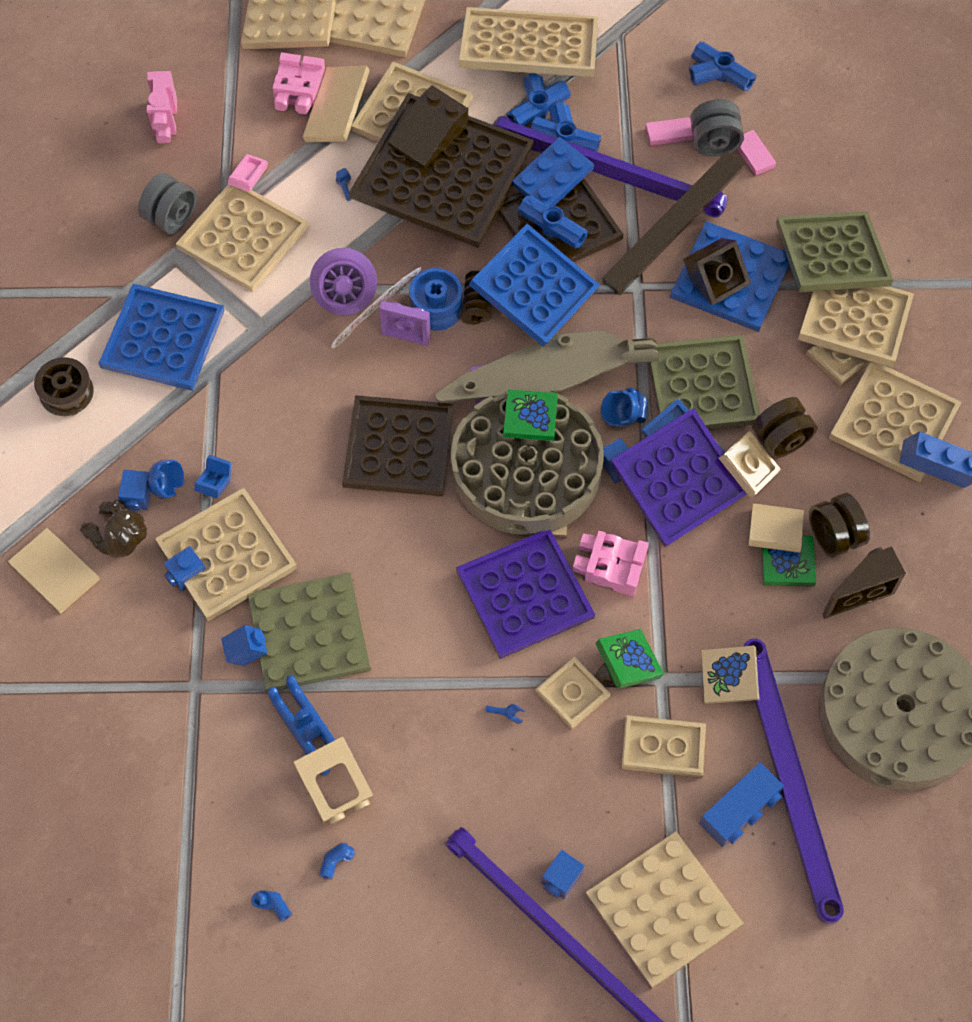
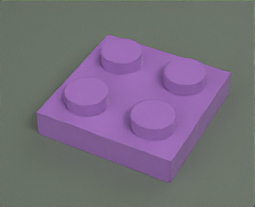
(405, 322)

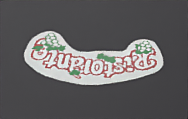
(392, 292)

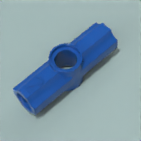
(552, 221)

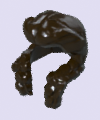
(121, 531)

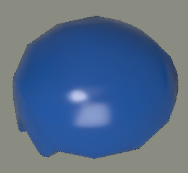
(620, 408)
(165, 478)

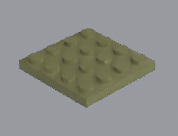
(833, 251)
(707, 376)
(310, 631)

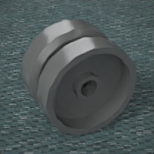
(716, 127)
(167, 203)

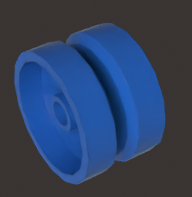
(437, 293)

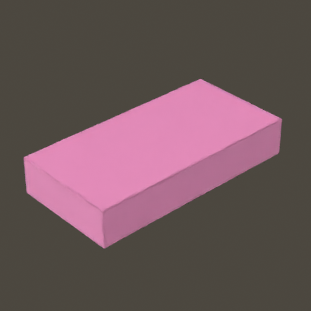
(669, 131)
(756, 154)
(247, 173)

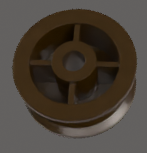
(64, 386)

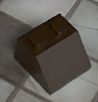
(717, 270)

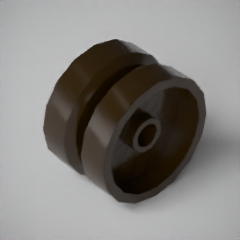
(784, 427)
(839, 525)

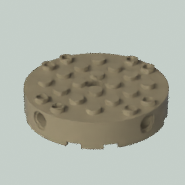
(530, 495)
(870, 730)

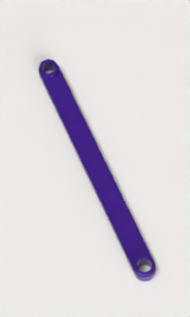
(618, 169)
(795, 791)
(462, 844)

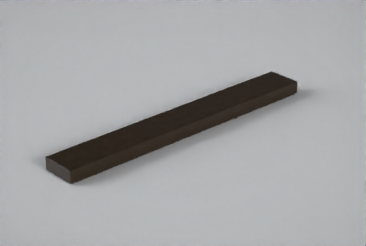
(673, 222)

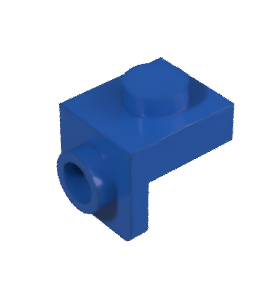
(215, 477)
(183, 568)

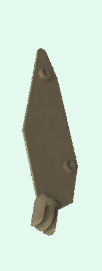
(556, 367)

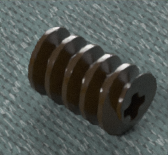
(475, 307)

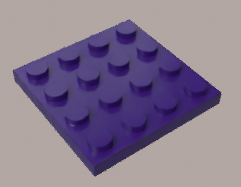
(677, 477)
(525, 593)

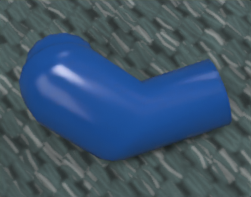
(642, 403)
(333, 856)
(271, 901)

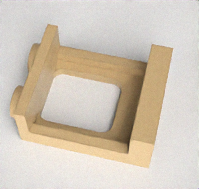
(322, 760)

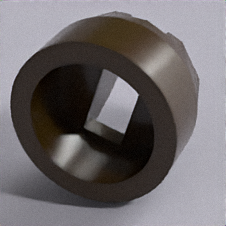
(603, 675)

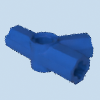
(720, 67)
(538, 99)
(562, 126)

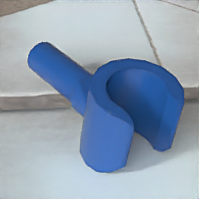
(342, 177)
(509, 712)

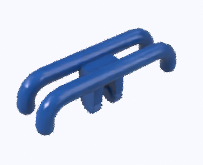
(306, 723)

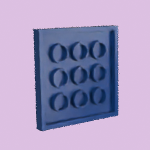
(534, 285)
(750, 305)
(162, 337)

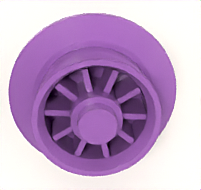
(343, 281)

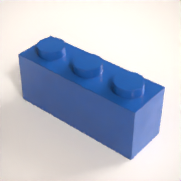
(937, 458)
(742, 805)

